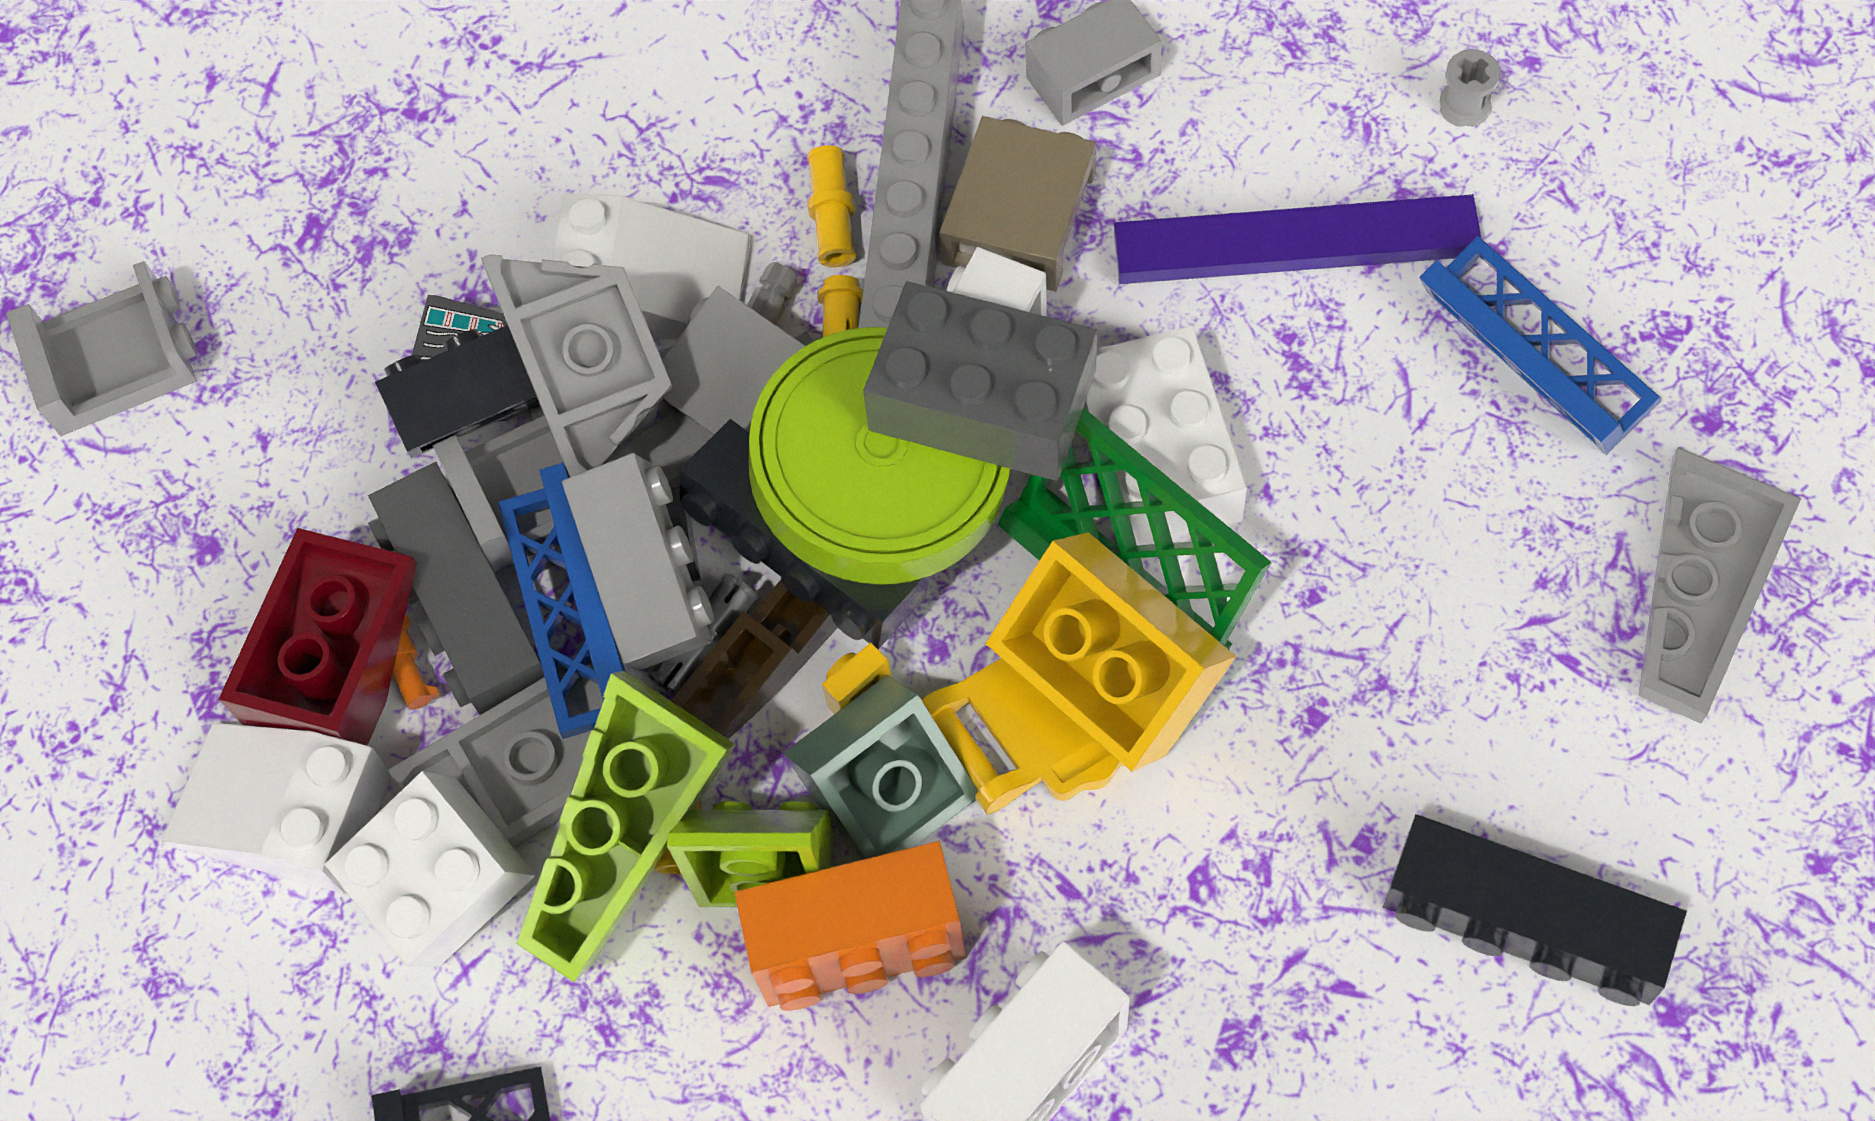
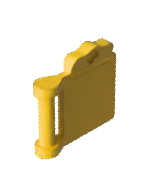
(1029, 730)

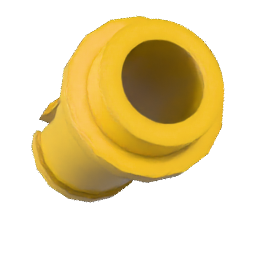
(840, 303)

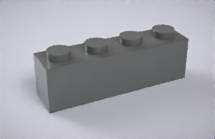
(457, 589)

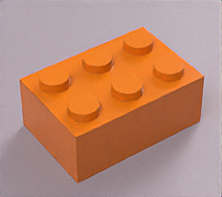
(851, 926)

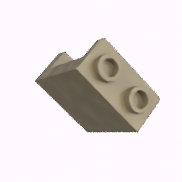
(1018, 196)

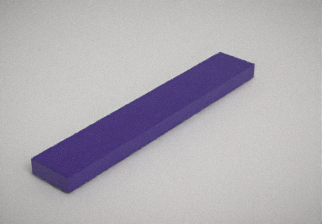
(1295, 239)

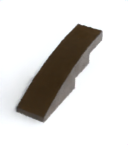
(755, 660)

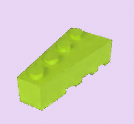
(635, 784)

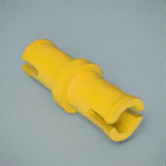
(831, 206)

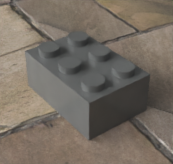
(981, 380)

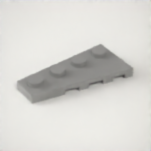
(1709, 572)

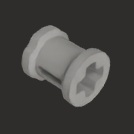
(1470, 80)

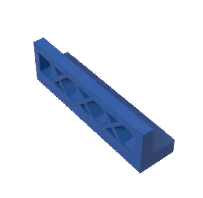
(1524, 359)
(582, 588)

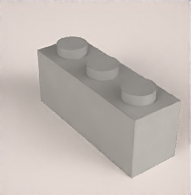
(639, 561)

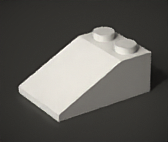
(666, 254)
(277, 800)

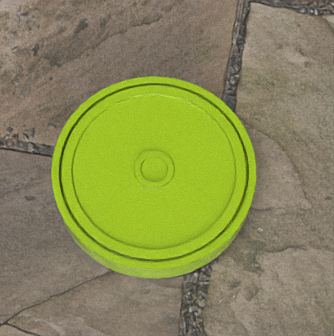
(853, 496)

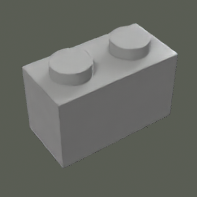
(1092, 58)

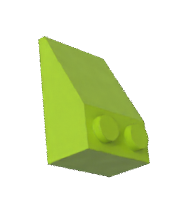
(748, 848)

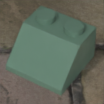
(883, 771)

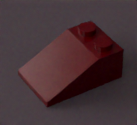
(323, 640)

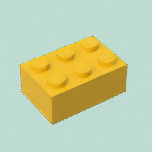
(1109, 650)

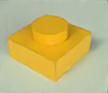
(853, 676)

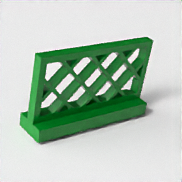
(1043, 517)

